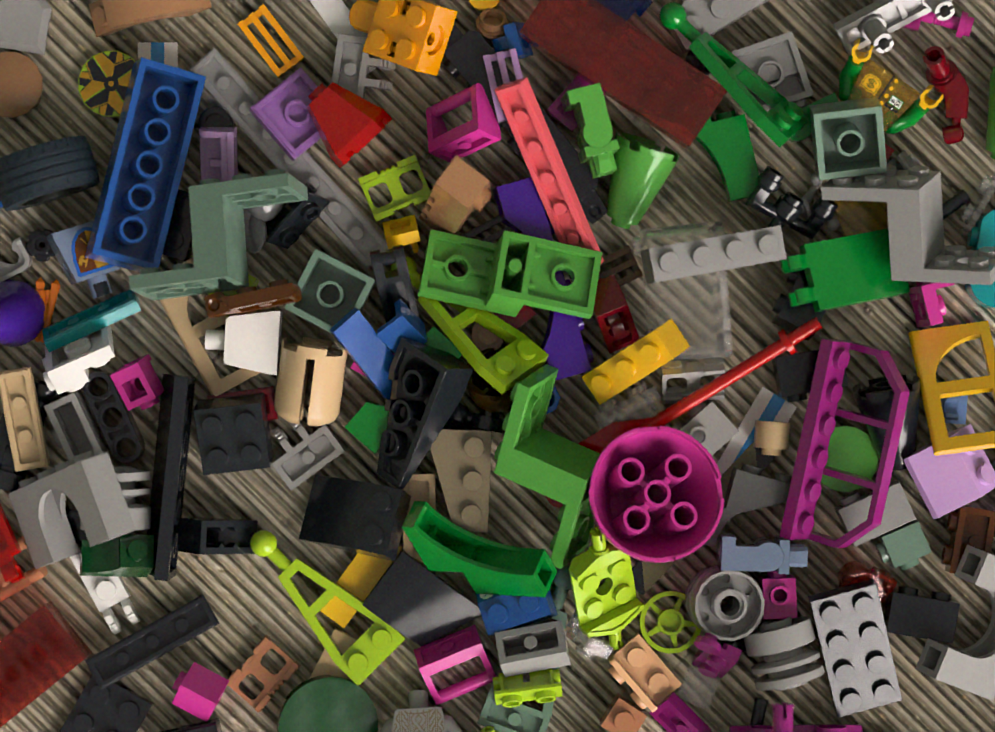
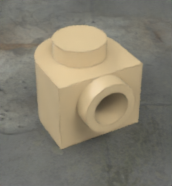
(771, 437)

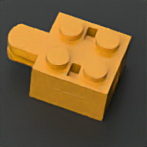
(405, 31)

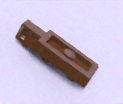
(250, 299)

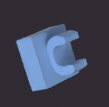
(955, 409)

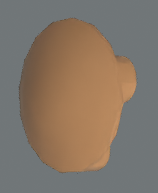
(19, 84)

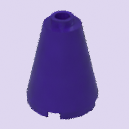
(19, 313)

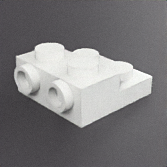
(69, 365)

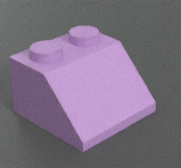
(950, 479)

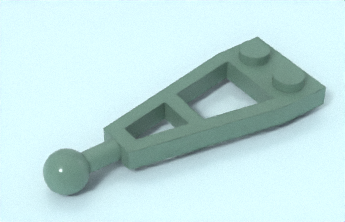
(524, 717)

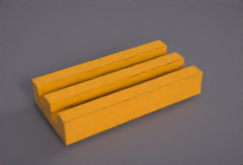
(253, 18)

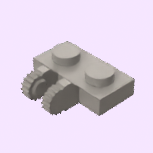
(352, 66)
(307, 456)

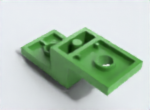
(510, 274)

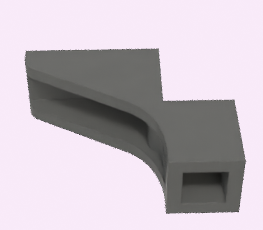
(750, 491)

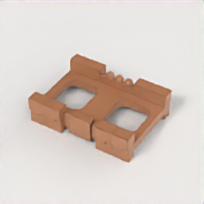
(270, 681)

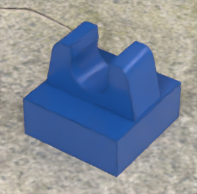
(513, 40)

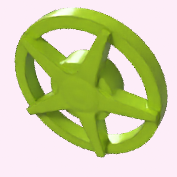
(669, 622)

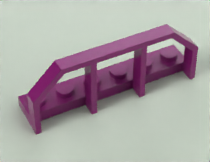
(815, 439)

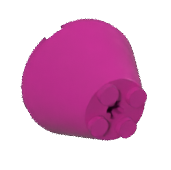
(656, 494)

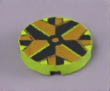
(105, 82)

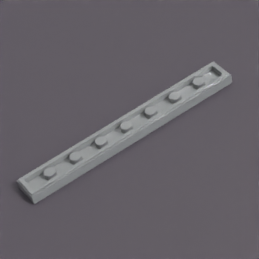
(340, 213)

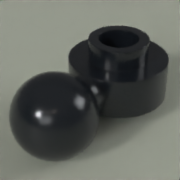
(482, 420)

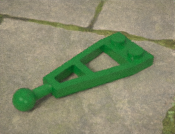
(783, 118)

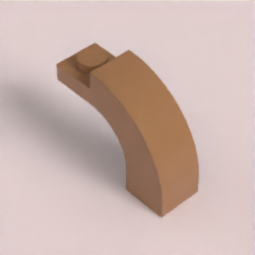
(116, 15)

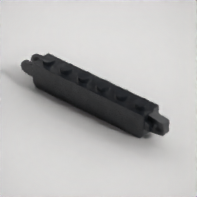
(465, 59)

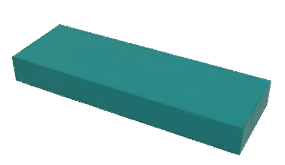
(91, 320)

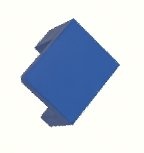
(403, 325)

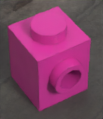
(779, 595)
(199, 691)

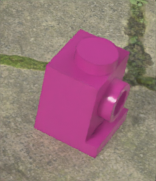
(131, 391)

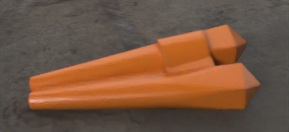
(49, 298)

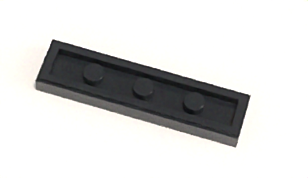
(152, 642)

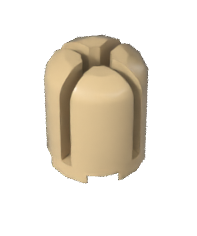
(326, 381)

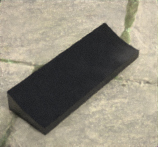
(170, 471)

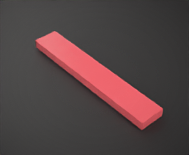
(545, 164)

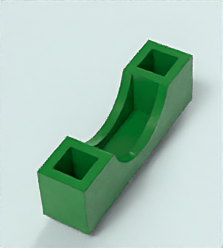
(372, 418)

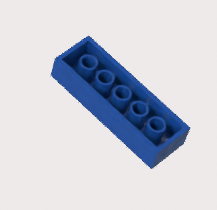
(145, 166)

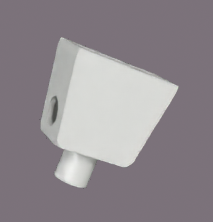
(249, 341)

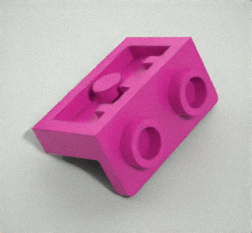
(926, 304)

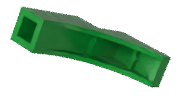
(732, 152)
(486, 564)

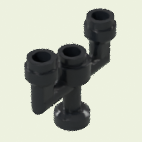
(788, 206)

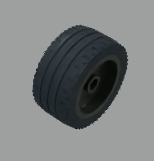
(47, 172)

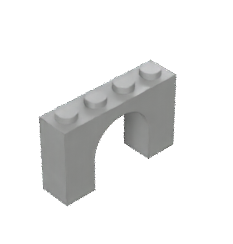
(95, 494)
(971, 666)

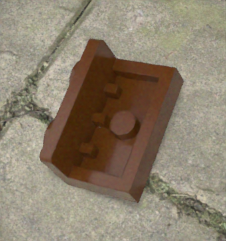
(967, 527)

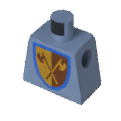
(70, 251)

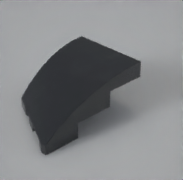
(419, 602)

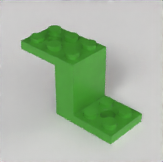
(548, 463)

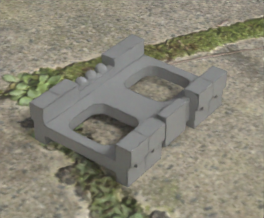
(692, 373)

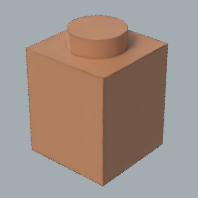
(622, 716)

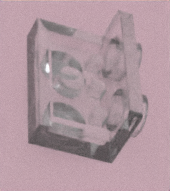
(641, 403)

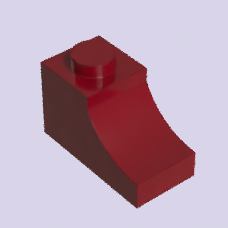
(613, 315)

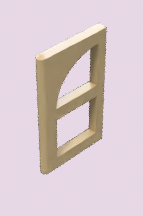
(190, 336)

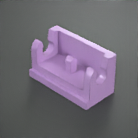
(218, 152)

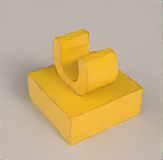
(402, 232)

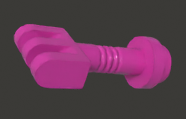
(961, 24)

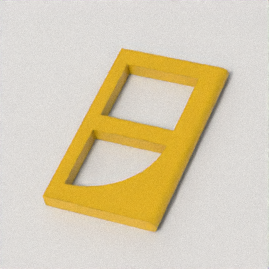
(928, 350)

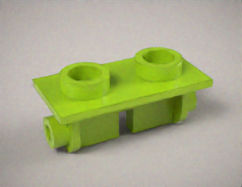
(539, 688)

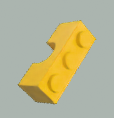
(635, 361)

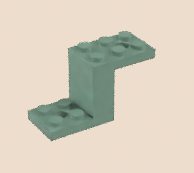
(218, 235)

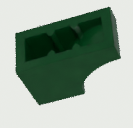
(120, 557)

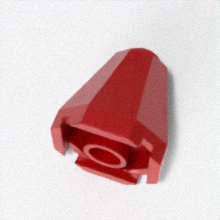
(344, 121)

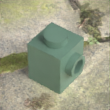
(903, 546)

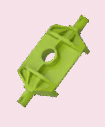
(613, 604)

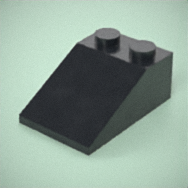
(355, 516)

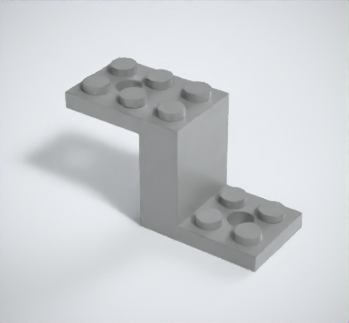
(916, 226)

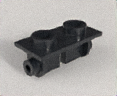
(288, 226)

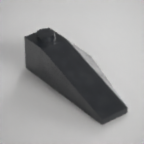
(422, 399)

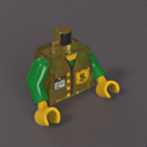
(866, 79)

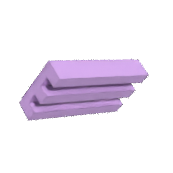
(500, 57)

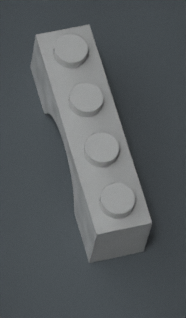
(713, 254)

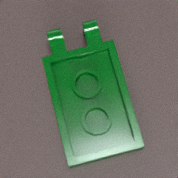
(844, 271)

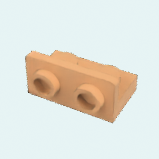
(643, 673)

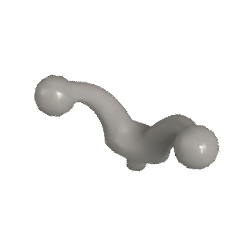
(832, 224)

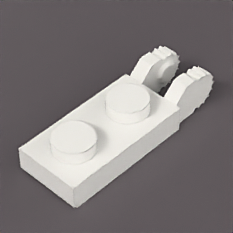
(107, 592)

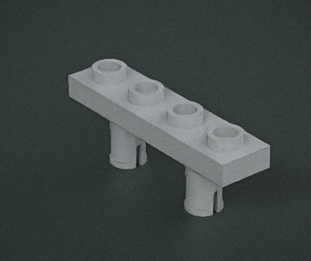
(883, 17)

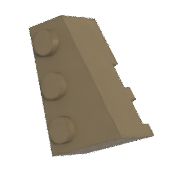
(464, 475)

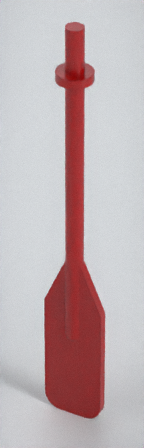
(603, 437)

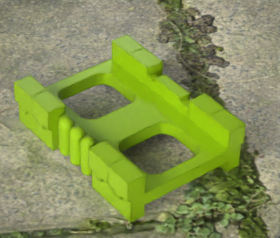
(391, 178)

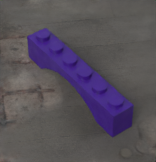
(523, 211)

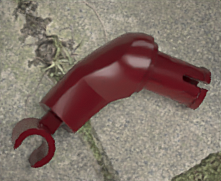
(955, 91)

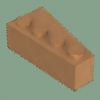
(456, 197)

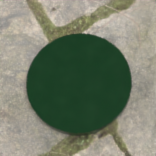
(328, 705)

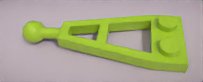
(503, 368)
(368, 649)

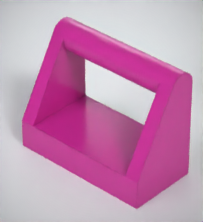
(468, 137)
(448, 653)

